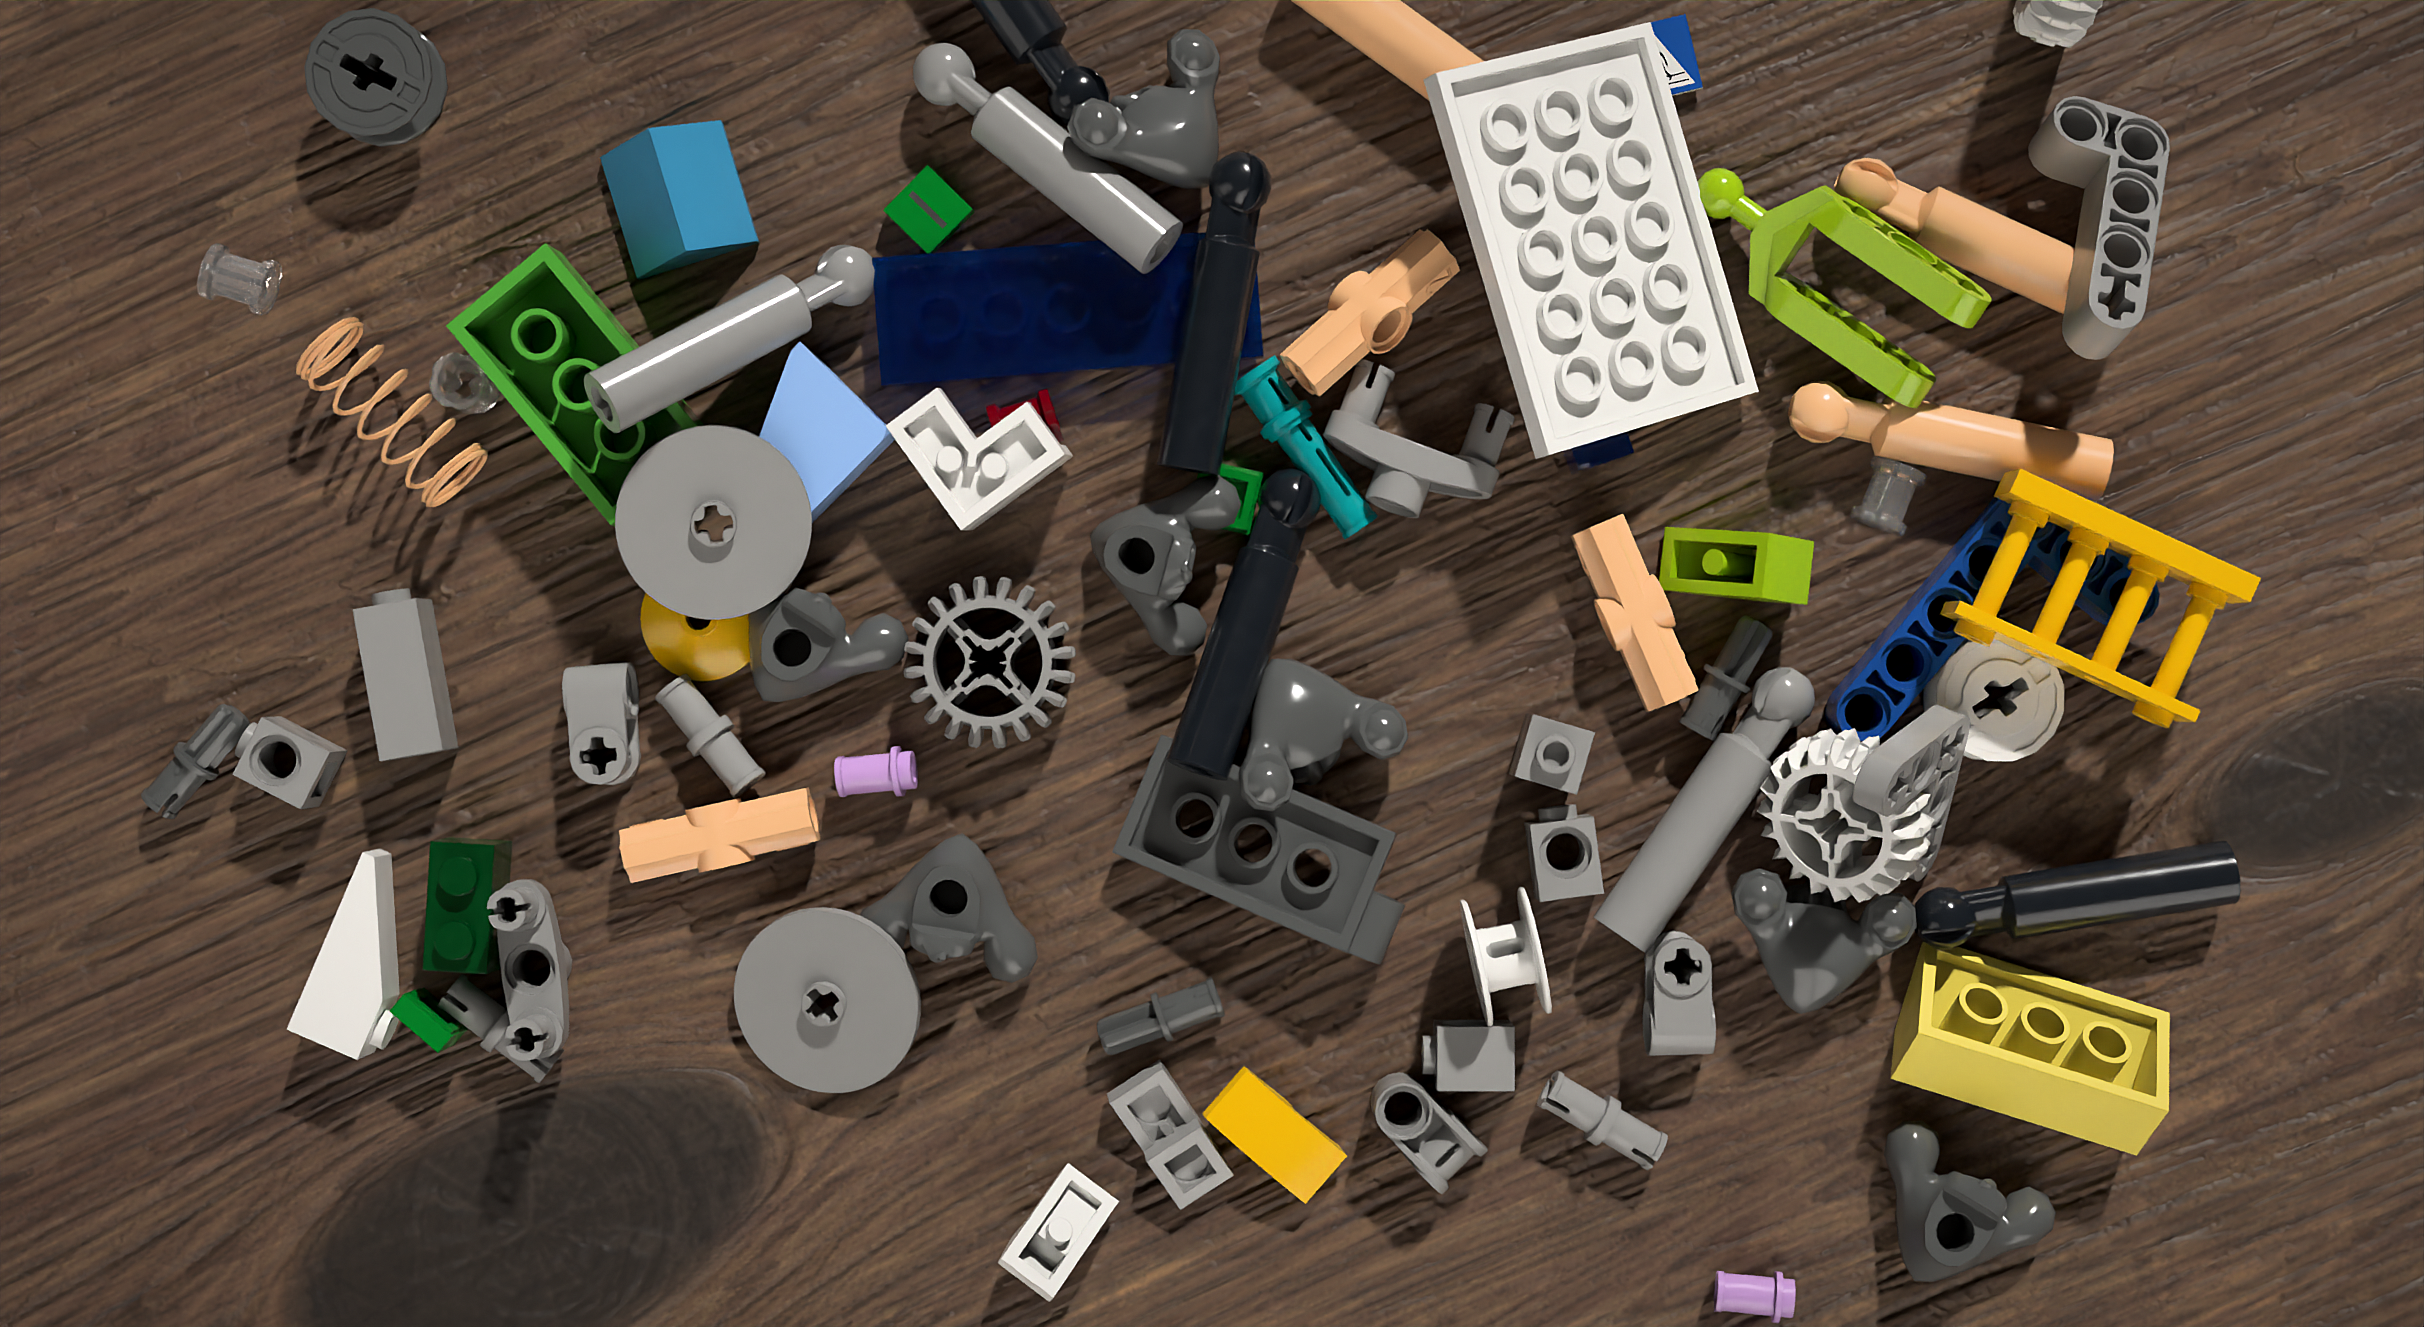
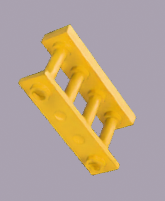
(2151, 560)

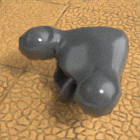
(1160, 128)
(1152, 557)
(803, 645)
(1300, 730)
(953, 904)
(1813, 942)
(1955, 1218)

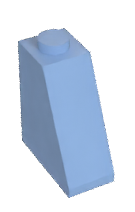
(822, 428)

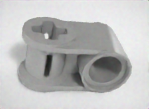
(600, 714)
(1678, 1008)
(1431, 1138)

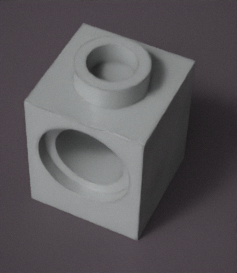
(1551, 753)
(315, 761)
(1583, 875)
(1470, 1055)

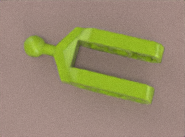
(1779, 237)

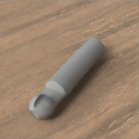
(1049, 160)
(724, 339)
(1705, 810)

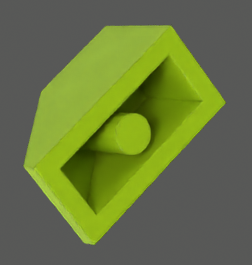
(1736, 565)

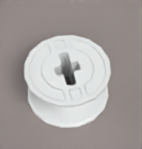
(2027, 712)
(1506, 956)

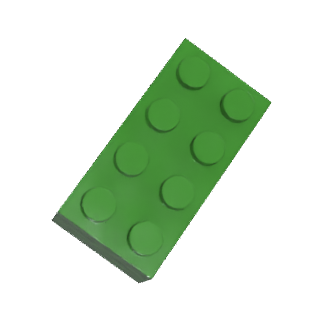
(536, 344)

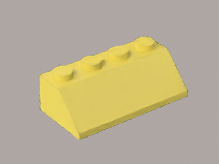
(2034, 1047)

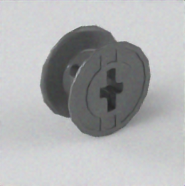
(383, 45)

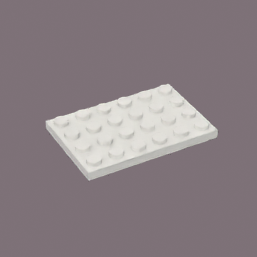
(1591, 237)

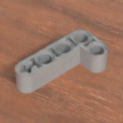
(2123, 173)

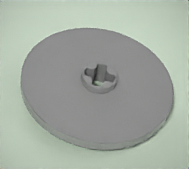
(683, 564)
(811, 956)

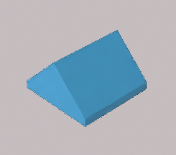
(678, 196)

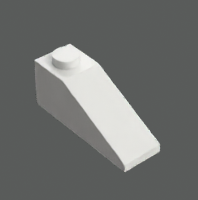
(356, 969)

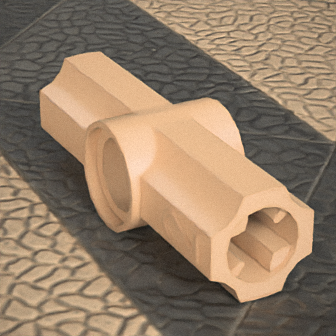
(1370, 312)
(1634, 613)
(719, 835)

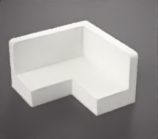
(973, 473)

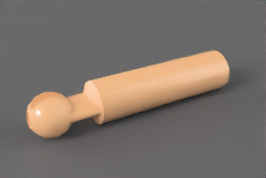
(1392, 37)
(1964, 233)
(1954, 438)

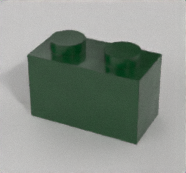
(458, 889)

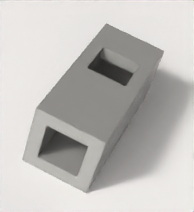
(404, 676)

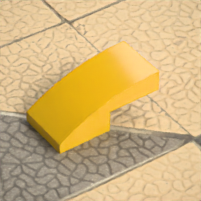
(1274, 1134)

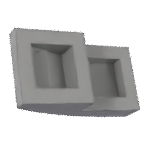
(1170, 1134)

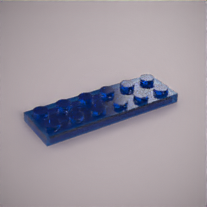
(1033, 312)

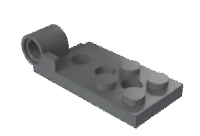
(1337, 913)

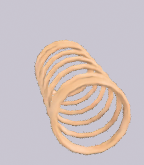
(319, 349)

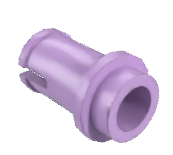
(876, 773)
(1755, 1295)

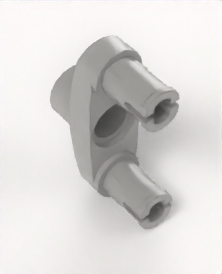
(1405, 468)
(535, 1010)

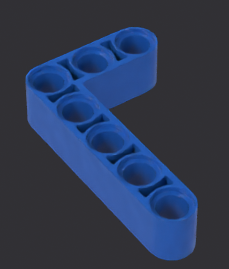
(1956, 583)

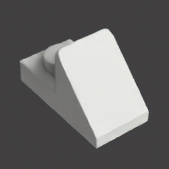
(1057, 1232)

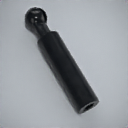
(1034, 34)
(1215, 318)
(1245, 628)
(2083, 895)

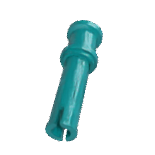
(1288, 422)

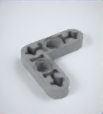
(1917, 760)

